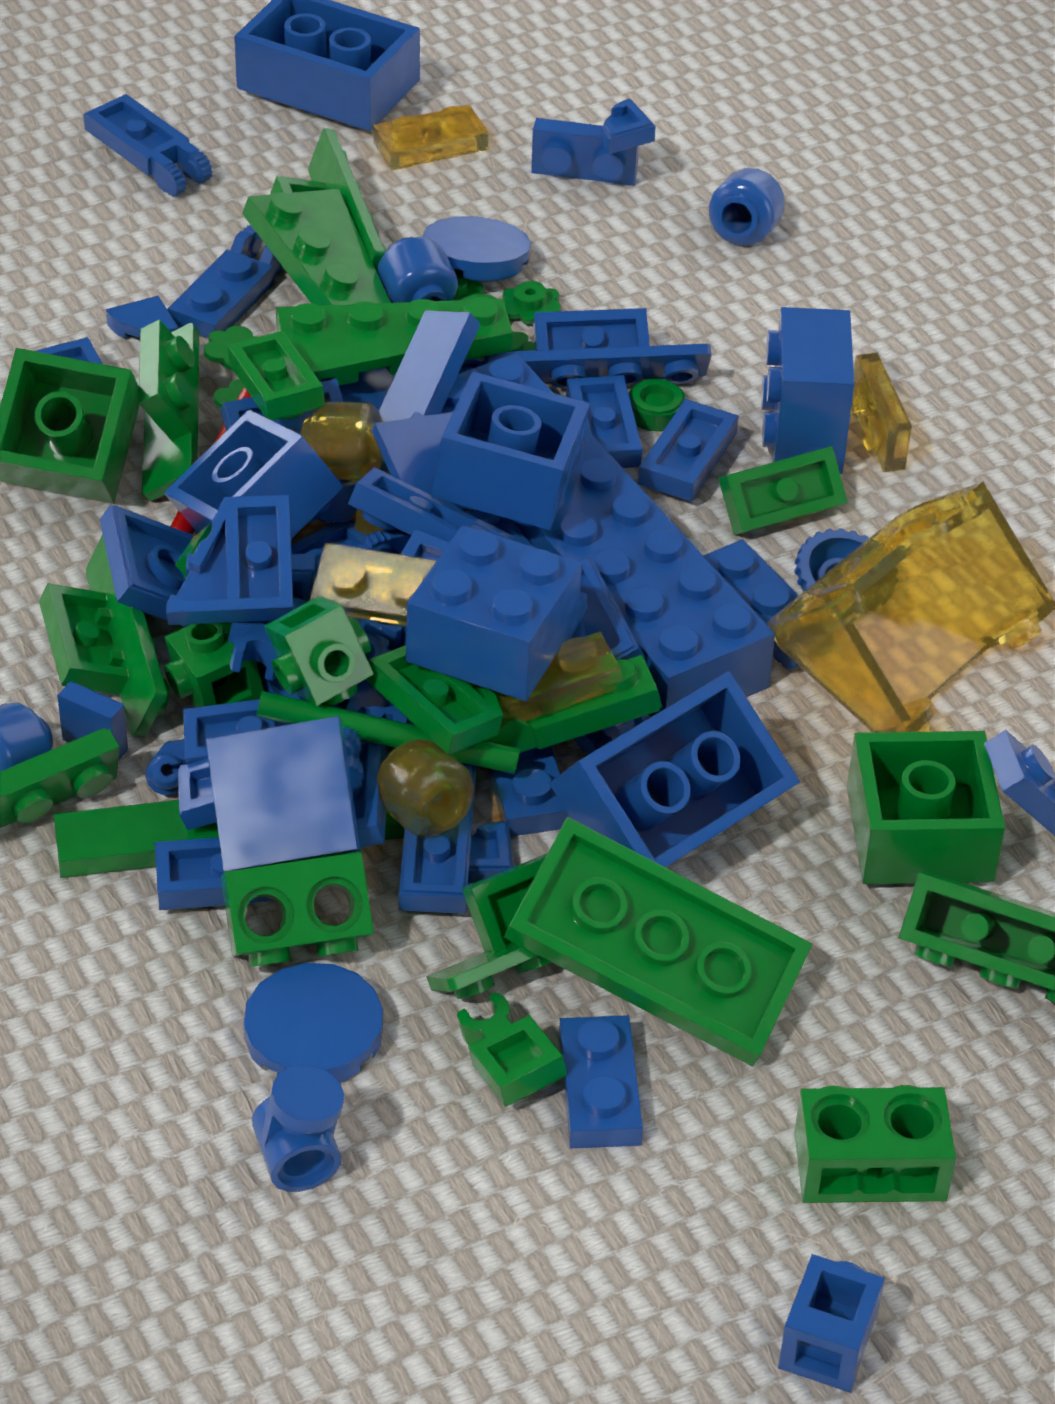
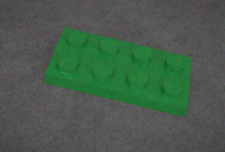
(659, 941)

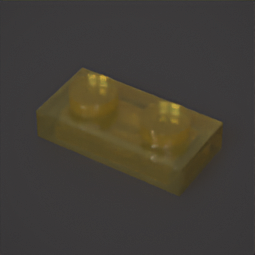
(430, 137)
(881, 413)
(369, 581)
(577, 673)

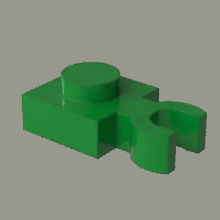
(509, 1055)

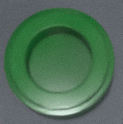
(655, 403)

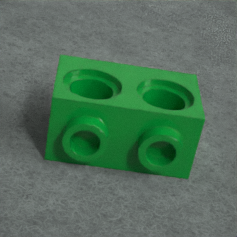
(294, 889)
(874, 1144)

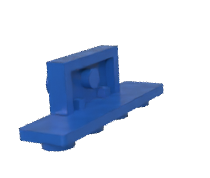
(606, 345)

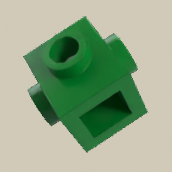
(319, 652)
(202, 667)

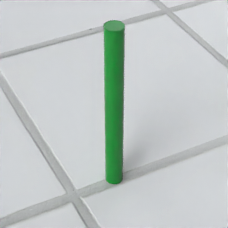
(381, 730)

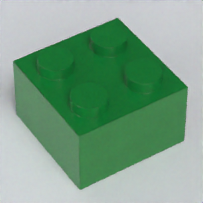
(66, 425)
(924, 806)

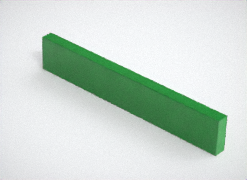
(126, 836)

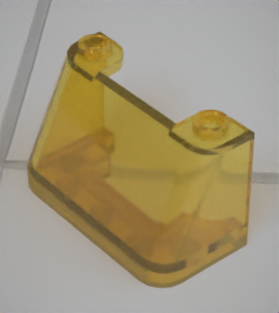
(915, 609)

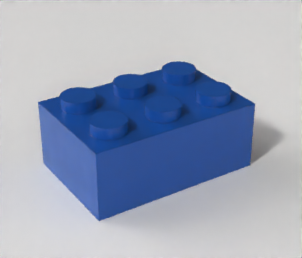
(328, 59)
(679, 775)

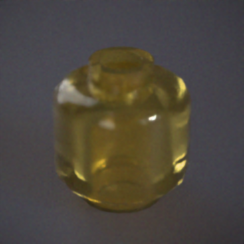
(344, 437)
(425, 788)

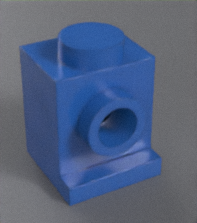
(830, 1322)

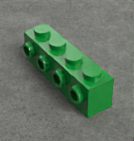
(983, 928)

